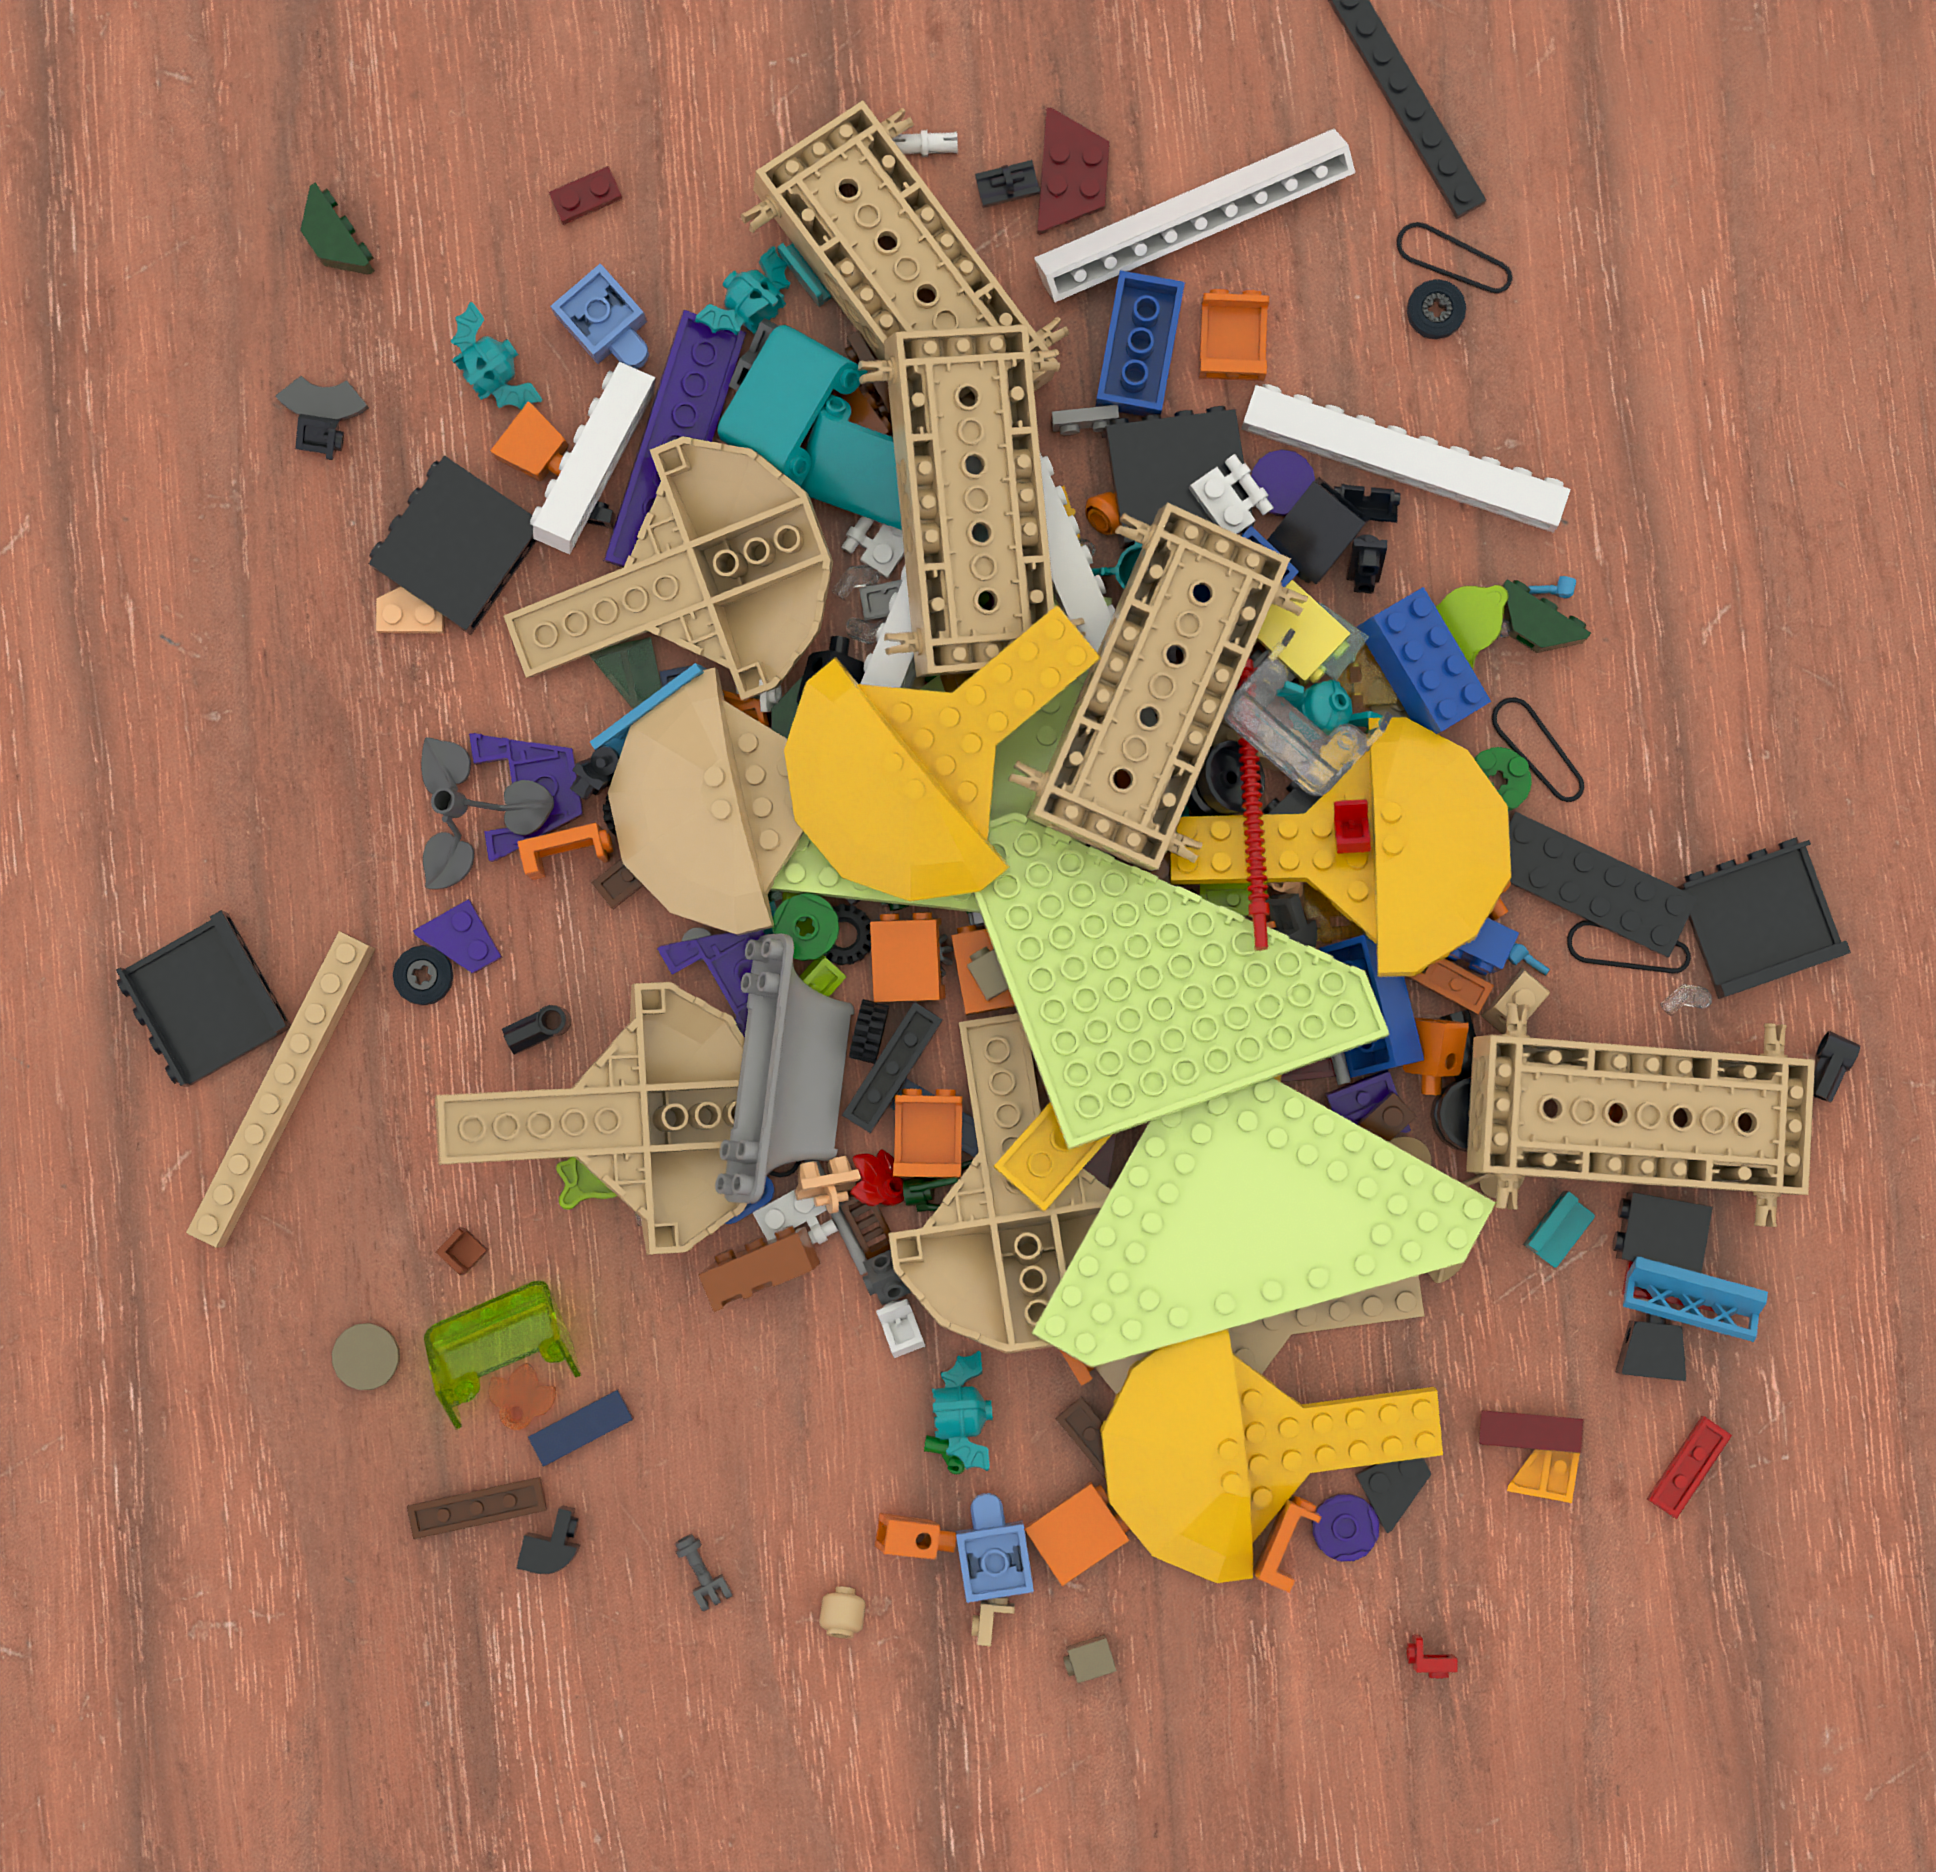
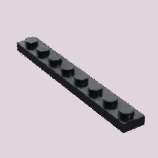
(1410, 105)

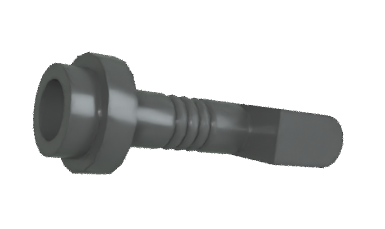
(688, 1547)

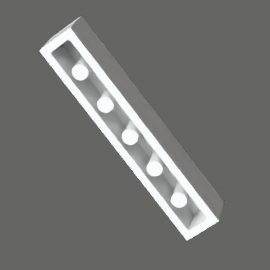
(593, 457)

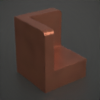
(461, 1251)

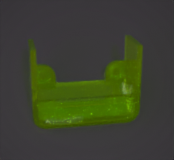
(492, 1338)

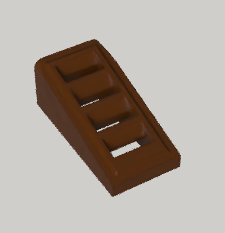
(877, 1248)

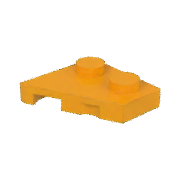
(1547, 1475)

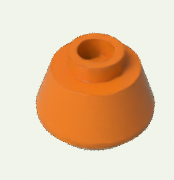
(1103, 513)

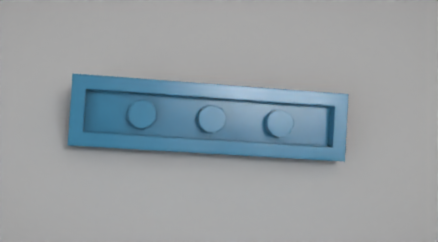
(617, 733)
(1696, 1288)

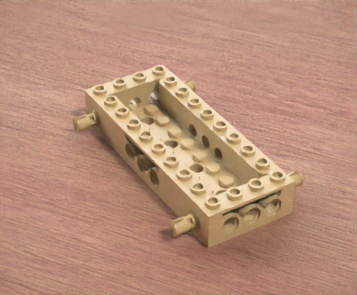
(842, 236)
(945, 501)
(1134, 674)
(1645, 1147)

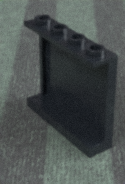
(1162, 457)
(455, 544)
(1762, 918)
(203, 1000)

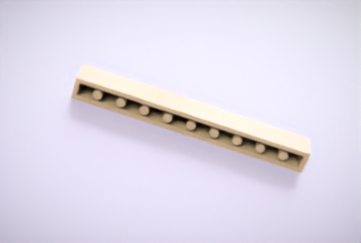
(280, 1090)

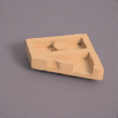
(405, 613)

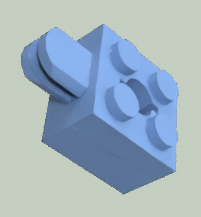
(603, 319)
(993, 1553)

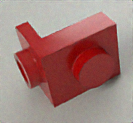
(1351, 826)
(1434, 1664)

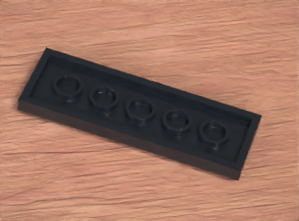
(1597, 886)

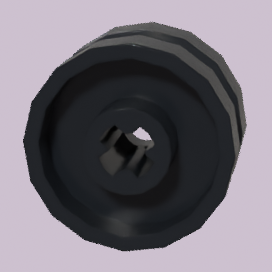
(1219, 783)
(1451, 1114)

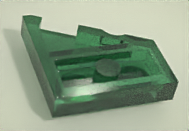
(631, 669)

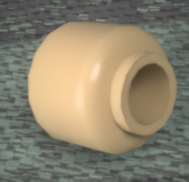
(842, 1613)

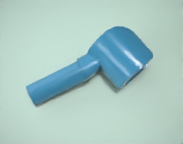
(1564, 588)
(1520, 952)

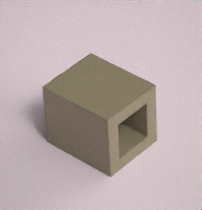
(987, 973)
(1089, 1659)

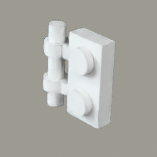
(1221, 501)
(882, 552)
(790, 1211)

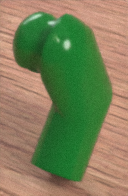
(939, 1446)

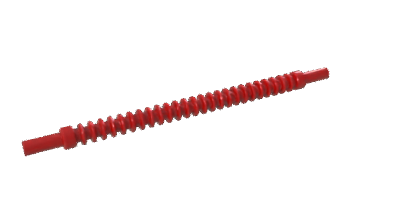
(1258, 908)

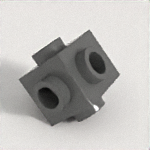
(883, 1279)

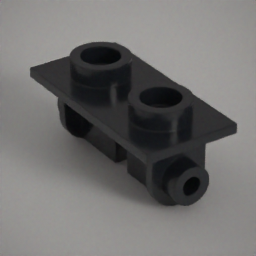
(1379, 506)

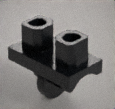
(1007, 183)
(1366, 562)
(595, 772)

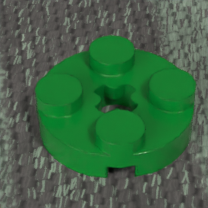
(1513, 769)
(824, 921)

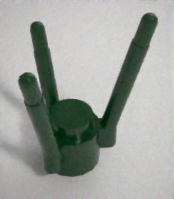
(921, 1190)

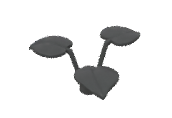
(443, 768)

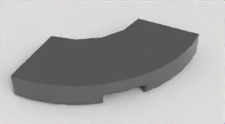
(332, 402)

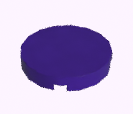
(1284, 477)
(1346, 1527)

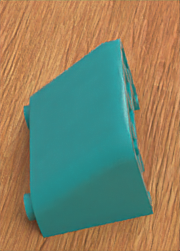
(785, 397)
(852, 465)

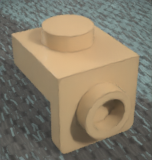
(983, 1624)

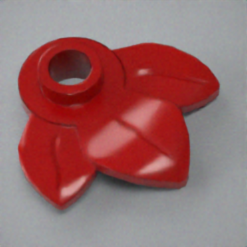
(877, 1179)

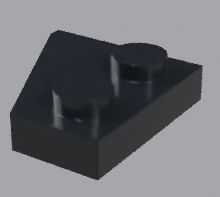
(1393, 1488)

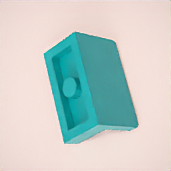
(804, 273)
(1559, 1229)

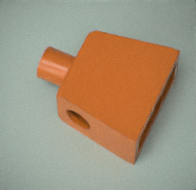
(531, 445)
(1443, 1051)
(898, 1537)

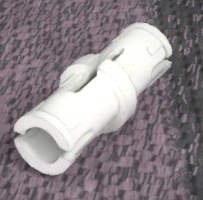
(927, 143)

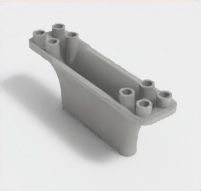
(786, 1074)

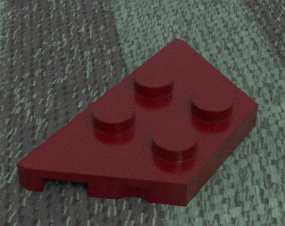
(1071, 172)

